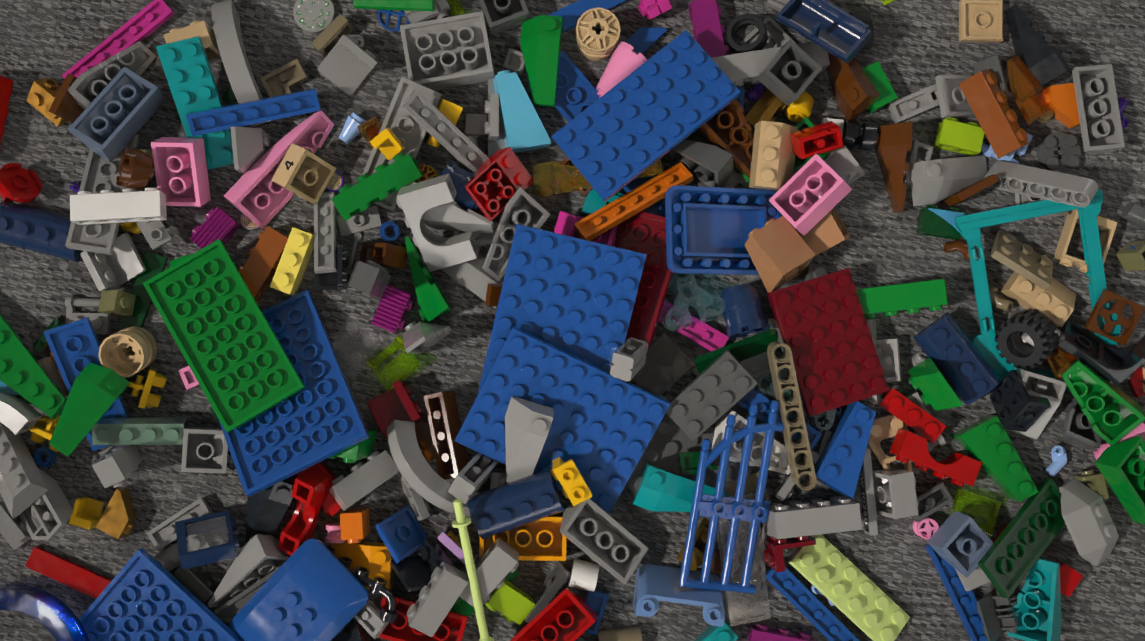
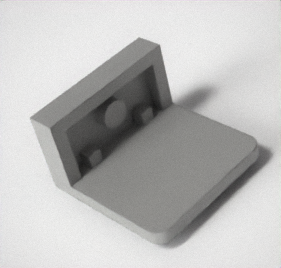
(347, 64)

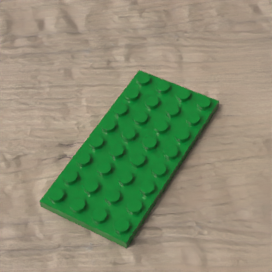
(224, 335)

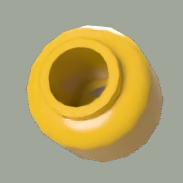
(800, 108)

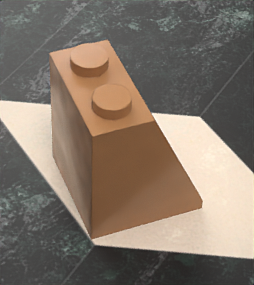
(826, 233)
(778, 253)

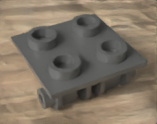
(995, 615)

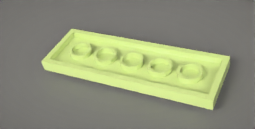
(850, 590)

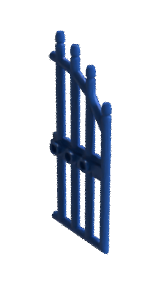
(732, 508)

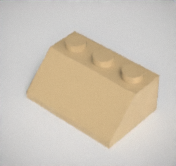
(772, 155)
(1055, 302)

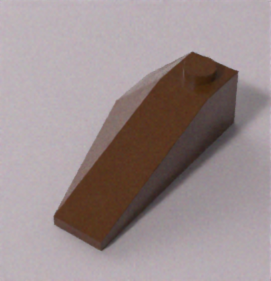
(731, 133)

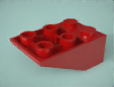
(497, 182)

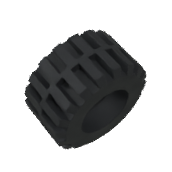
(1037, 328)

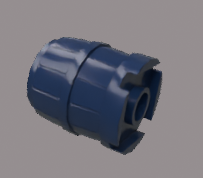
(460, 178)
(743, 311)

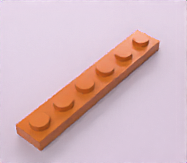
(632, 202)

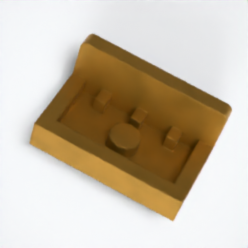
(42, 96)
(765, 109)

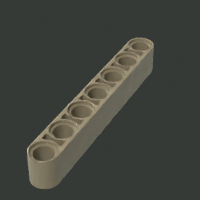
(798, 424)

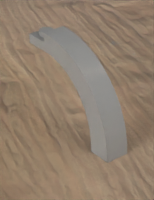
(233, 54)
(17, 414)
(415, 468)

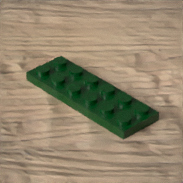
(1024, 539)

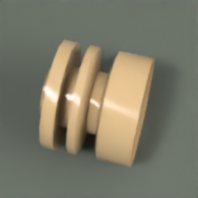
(596, 46)
(118, 354)

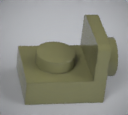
(1095, 482)

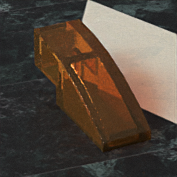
(1025, 90)

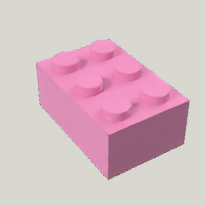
(181, 170)
(810, 194)

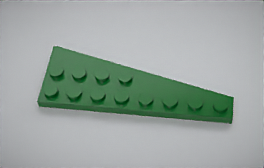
(25, 375)

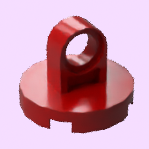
(18, 183)

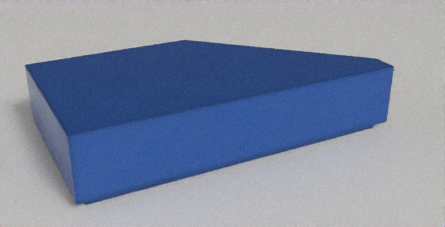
(645, 38)

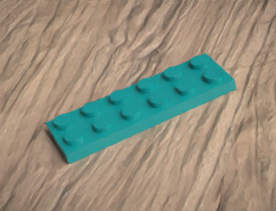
(195, 91)

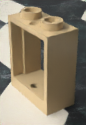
(1107, 230)

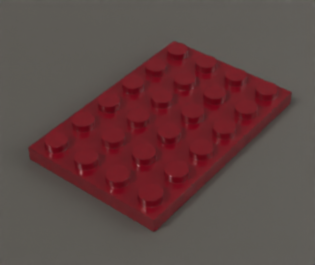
(646, 235)
(828, 342)

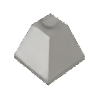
(248, 146)

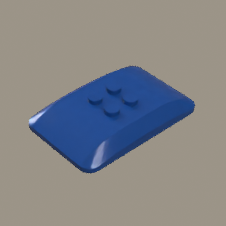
(711, 228)
(303, 599)

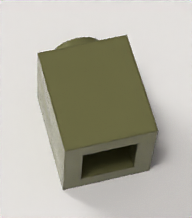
(1132, 256)
(117, 303)

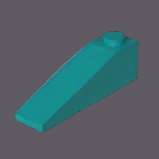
(666, 491)
(1039, 604)

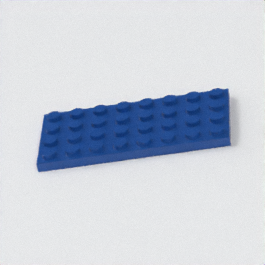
(646, 115)

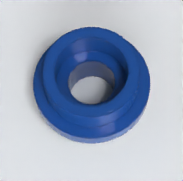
(397, 231)
(39, 460)

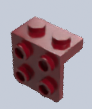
(395, 405)
(774, 550)

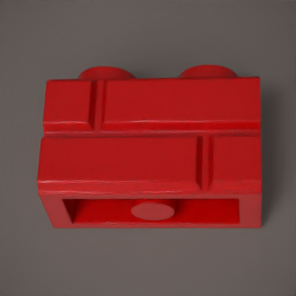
(816, 140)

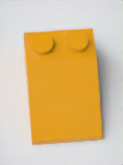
(368, 555)

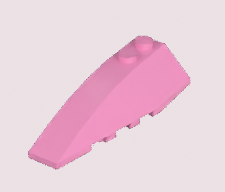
(255, 192)

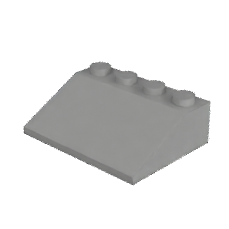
(448, 51)

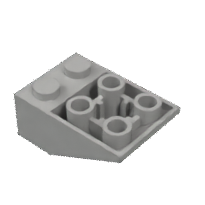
(1045, 387)

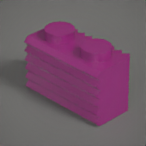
(216, 226)
(393, 309)

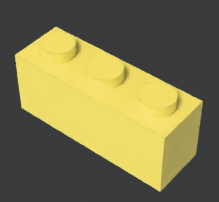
(293, 262)

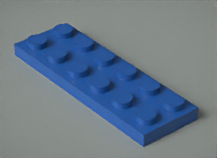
(73, 348)

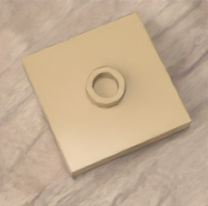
(981, 21)

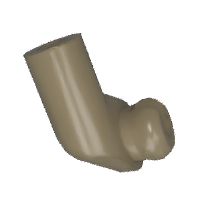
(999, 302)

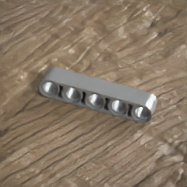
(1043, 183)

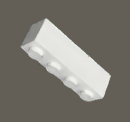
(118, 207)

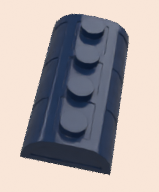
(826, 26)
(36, 230)
(957, 359)
(515, 504)

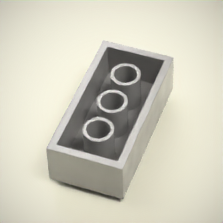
(812, 518)

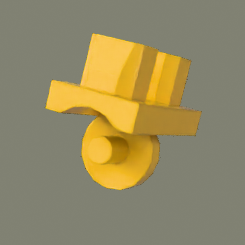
(147, 398)
(44, 430)

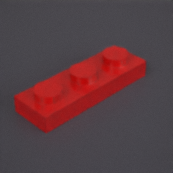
(912, 415)

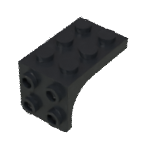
(1109, 361)

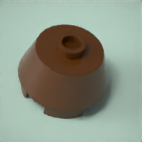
(134, 169)

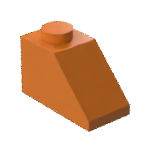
(1063, 103)

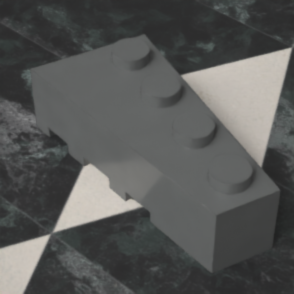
(369, 278)

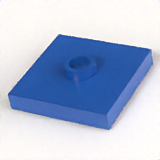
(401, 533)

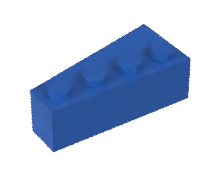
(845, 450)

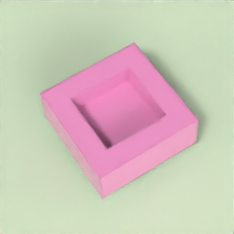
(188, 378)

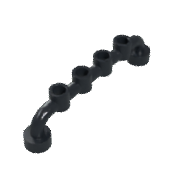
(377, 586)

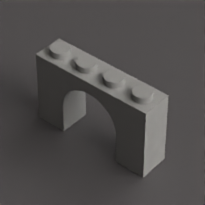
(435, 250)

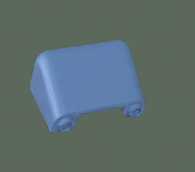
(661, 583)

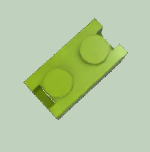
(959, 137)
(511, 602)

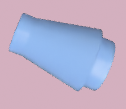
(350, 128)

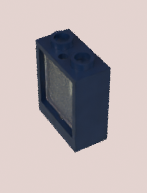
(206, 539)

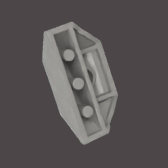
(48, 513)
(1088, 521)

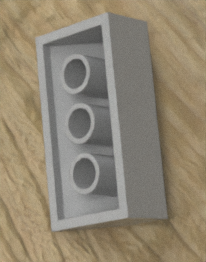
(1098, 109)
(19, 475)
(602, 539)

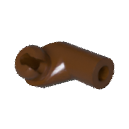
(958, 245)

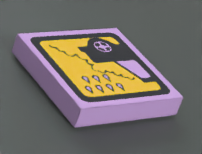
(453, 543)

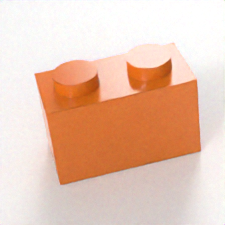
(355, 524)

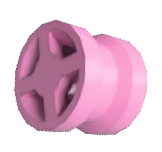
(928, 530)
(333, 533)

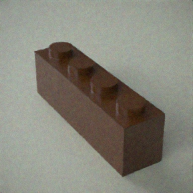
(444, 427)

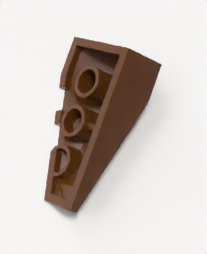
(850, 87)
(891, 150)

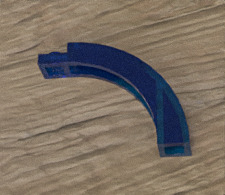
(44, 608)

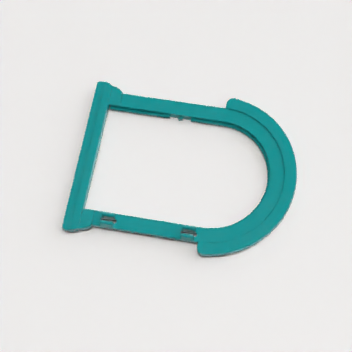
(969, 228)

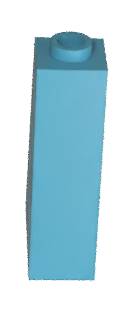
(518, 117)

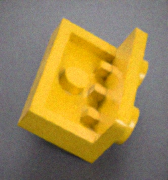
(571, 480)

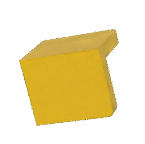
(387, 143)
(86, 512)

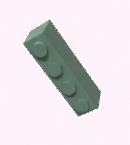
(139, 431)

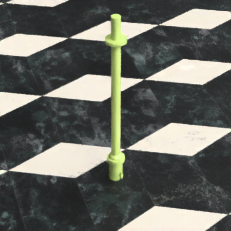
(461, 522)

